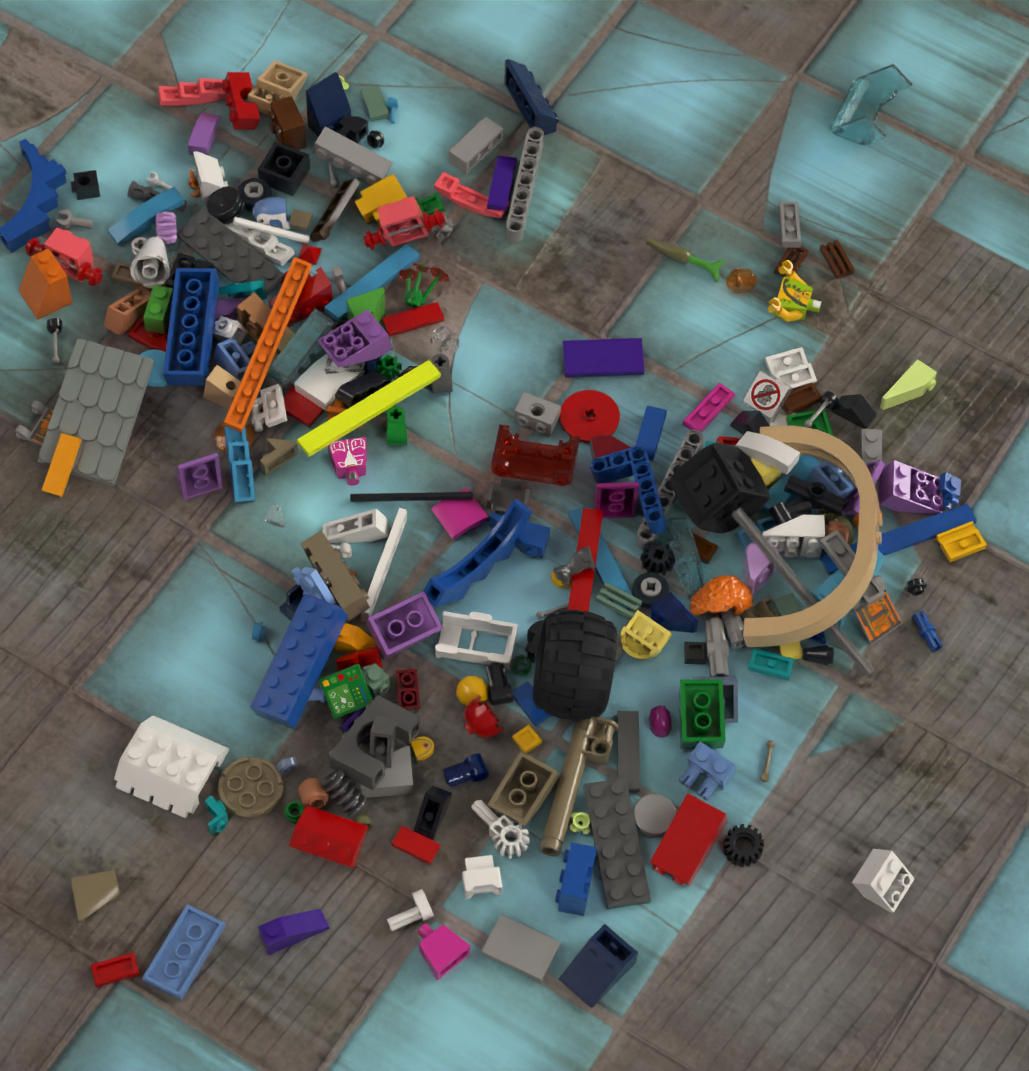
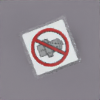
(766, 394)

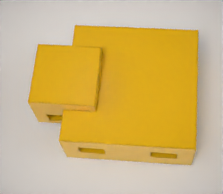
(377, 195)

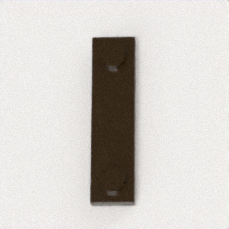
(334, 209)

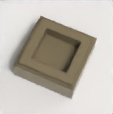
(300, 220)

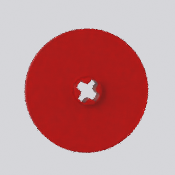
(587, 402)

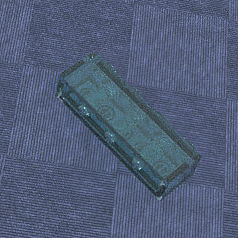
(300, 348)

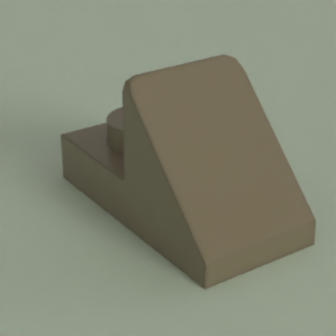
(280, 453)

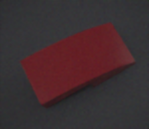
(408, 689)

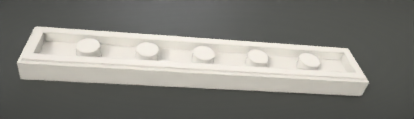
(385, 561)

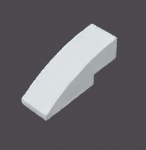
(769, 451)

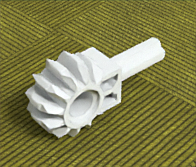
(501, 829)

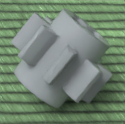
(442, 233)

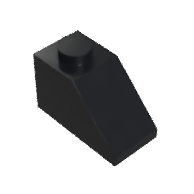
(432, 811)

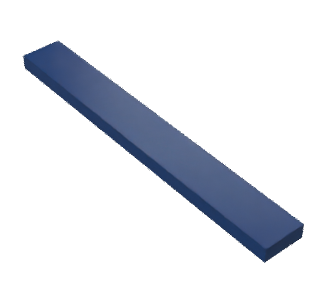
(914, 533)

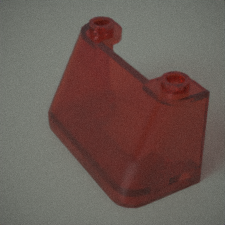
(534, 460)

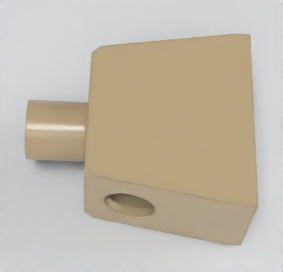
(221, 387)

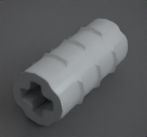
(734, 628)

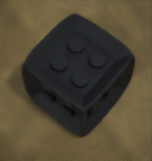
(718, 484)

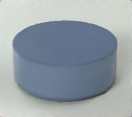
(287, 765)

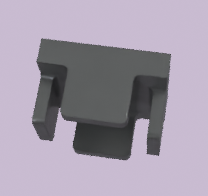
(501, 495)

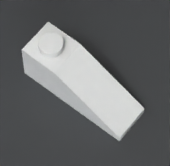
(358, 528)

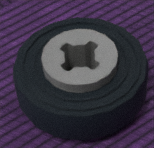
(253, 191)
(648, 596)

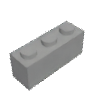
(475, 145)

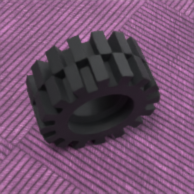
(747, 834)

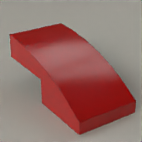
(363, 657)

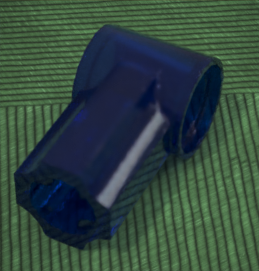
(471, 769)

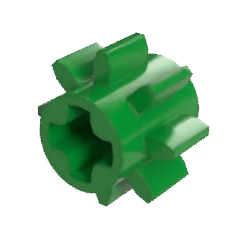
(389, 367)

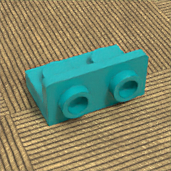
(244, 289)

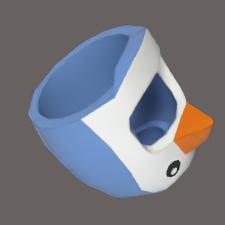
(272, 212)

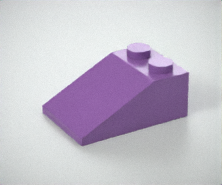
(199, 476)
(403, 625)

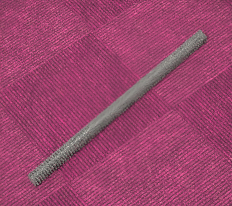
(802, 591)

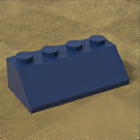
(529, 97)

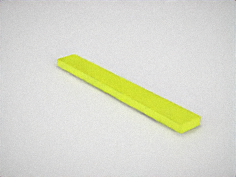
(368, 408)

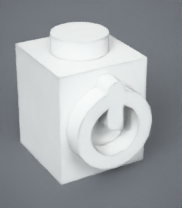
(228, 328)

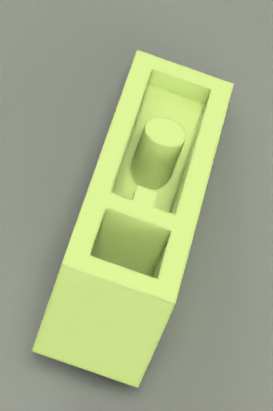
(910, 386)

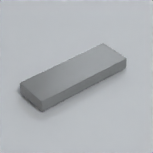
(789, 224)

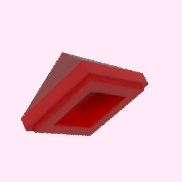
(310, 254)

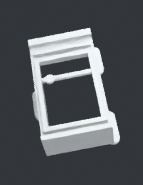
(476, 622)

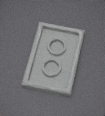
(521, 948)

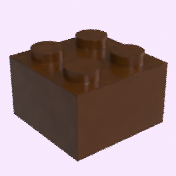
(287, 123)

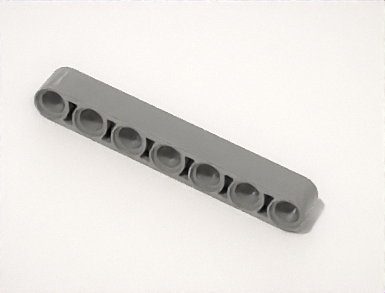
(524, 185)
(668, 497)

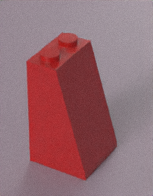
(688, 840)

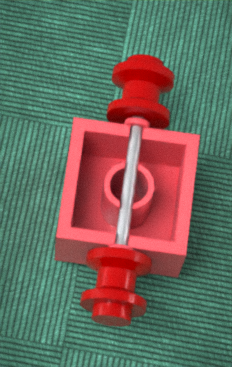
(403, 223)
(72, 254)

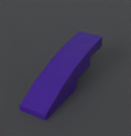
(502, 183)

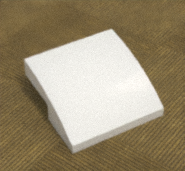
(791, 368)

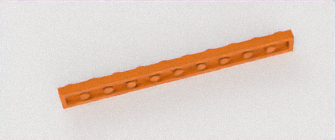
(267, 345)

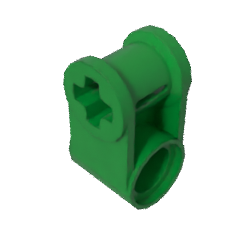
(396, 427)

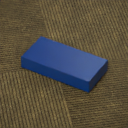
(524, 698)

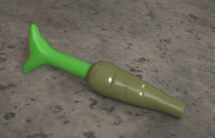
(684, 256)

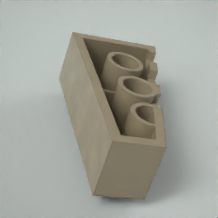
(336, 575)

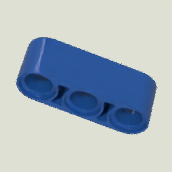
(651, 429)

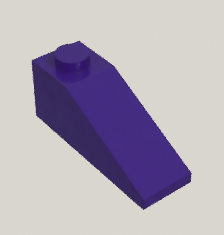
(291, 929)

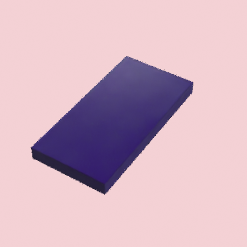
(603, 357)

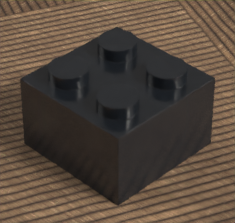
(284, 168)

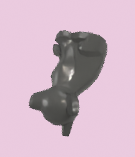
(579, 561)

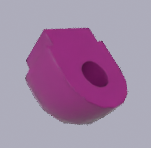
(660, 721)

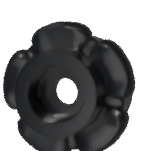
(375, 139)
(916, 586)

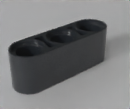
(361, 387)

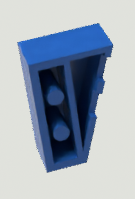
(576, 879)

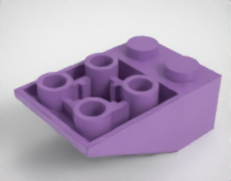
(356, 341)
(909, 490)

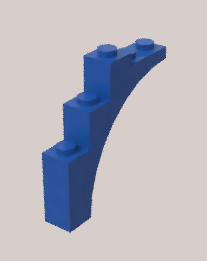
(33, 218)
(496, 547)

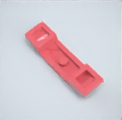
(465, 197)

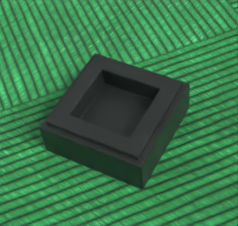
(694, 653)

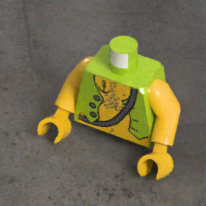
(793, 297)

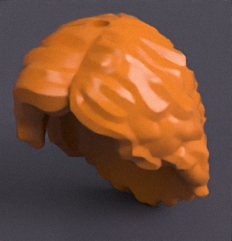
(721, 595)

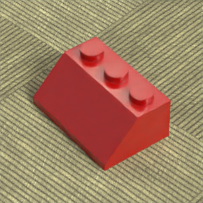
(329, 836)

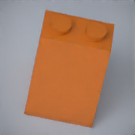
(45, 285)

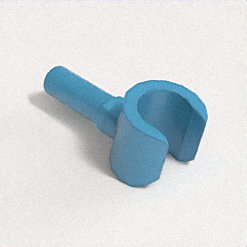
(392, 103)

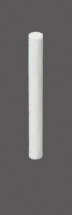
(270, 230)

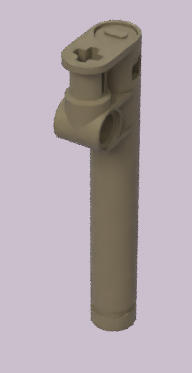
(585, 740)

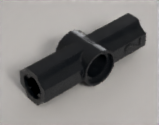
(816, 494)

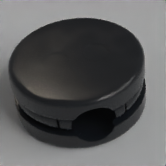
(226, 204)

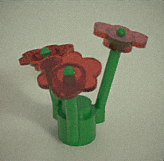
(414, 297)

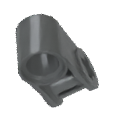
(444, 383)

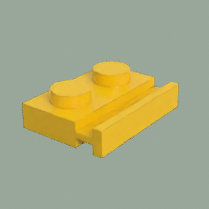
(961, 541)

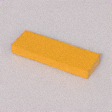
(61, 465)

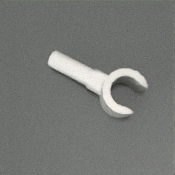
(156, 182)
(345, 550)

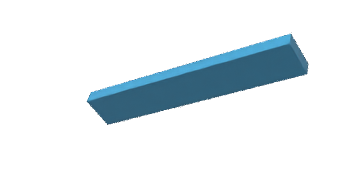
(375, 279)
(605, 564)

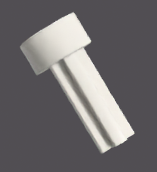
(421, 911)

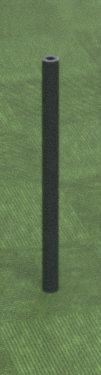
(427, 496)

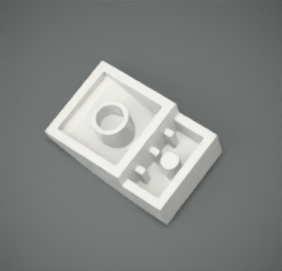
(322, 387)

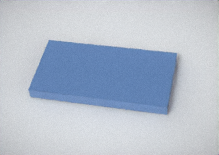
(184, 952)

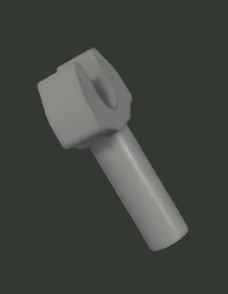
(71, 220)
(338, 278)

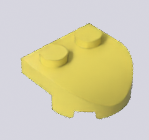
(644, 637)

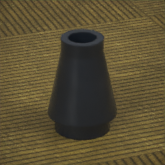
(820, 654)

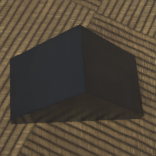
(855, 410)
(749, 421)

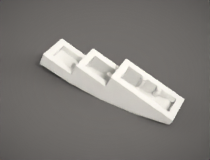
(263, 243)

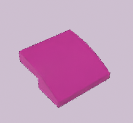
(460, 515)

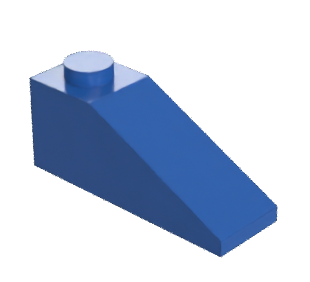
(532, 538)

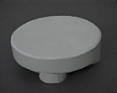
(654, 815)

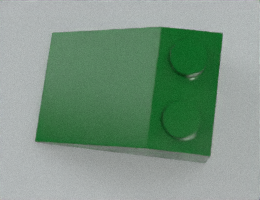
(701, 713)

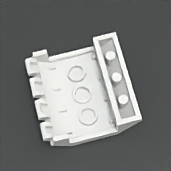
(168, 765)

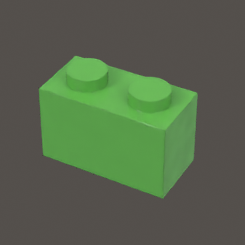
(158, 309)

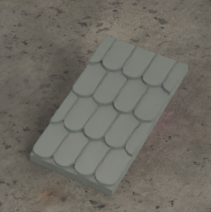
(98, 406)

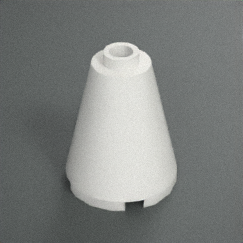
(151, 264)

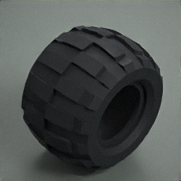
(574, 665)

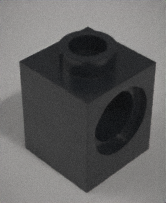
(85, 185)

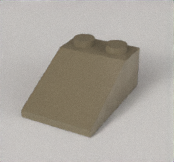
(524, 789)

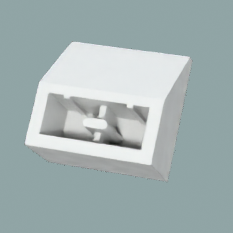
(883, 879)

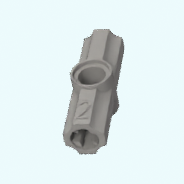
(716, 647)

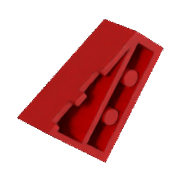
(314, 295)

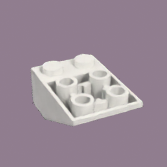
(799, 532)

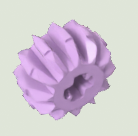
(166, 227)

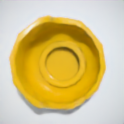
(470, 688)

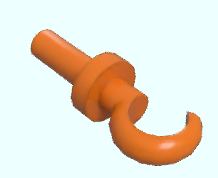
(193, 182)

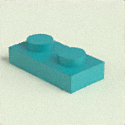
(771, 664)

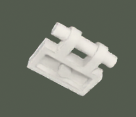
(273, 408)

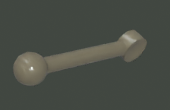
(765, 776)

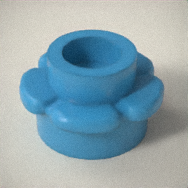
(258, 631)

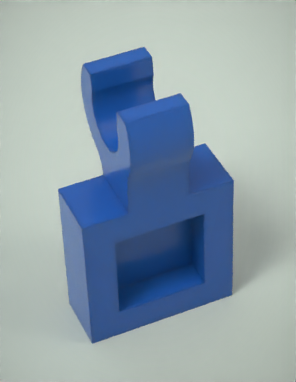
(950, 487)

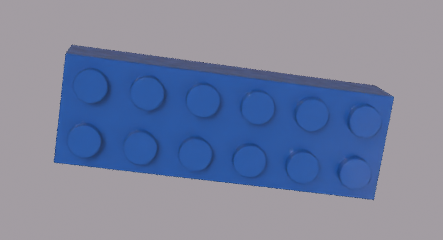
(191, 326)
(299, 661)

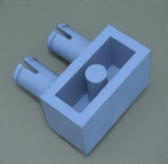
(233, 357)
(833, 479)
(711, 765)

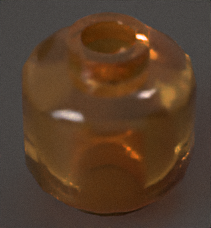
(741, 280)

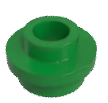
(293, 806)

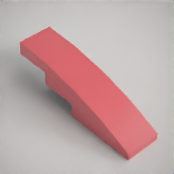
(192, 93)

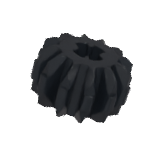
(657, 558)

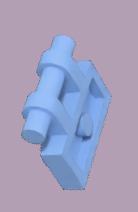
(312, 584)

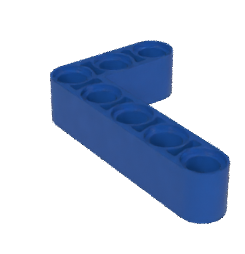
(637, 463)

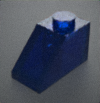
(673, 615)

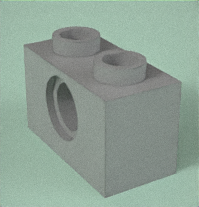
(532, 405)

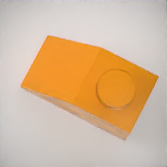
(352, 639)

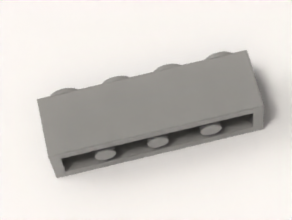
(351, 157)

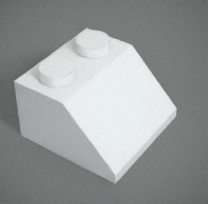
(208, 174)

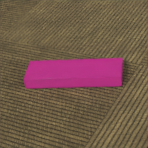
(709, 408)

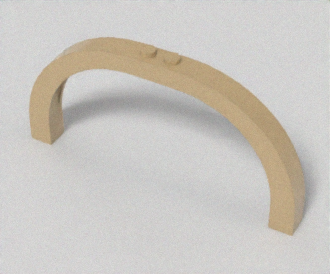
(828, 611)

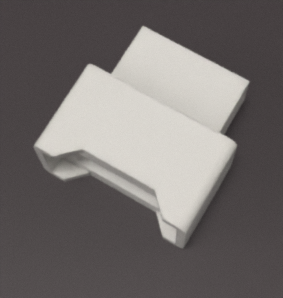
(481, 876)

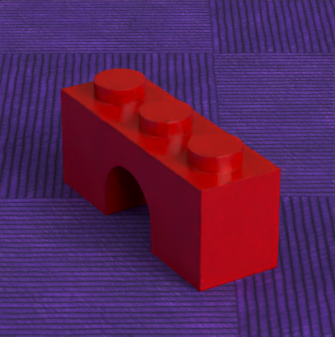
(242, 114)

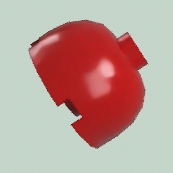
(481, 719)

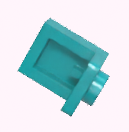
(217, 811)

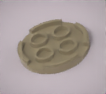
(250, 787)

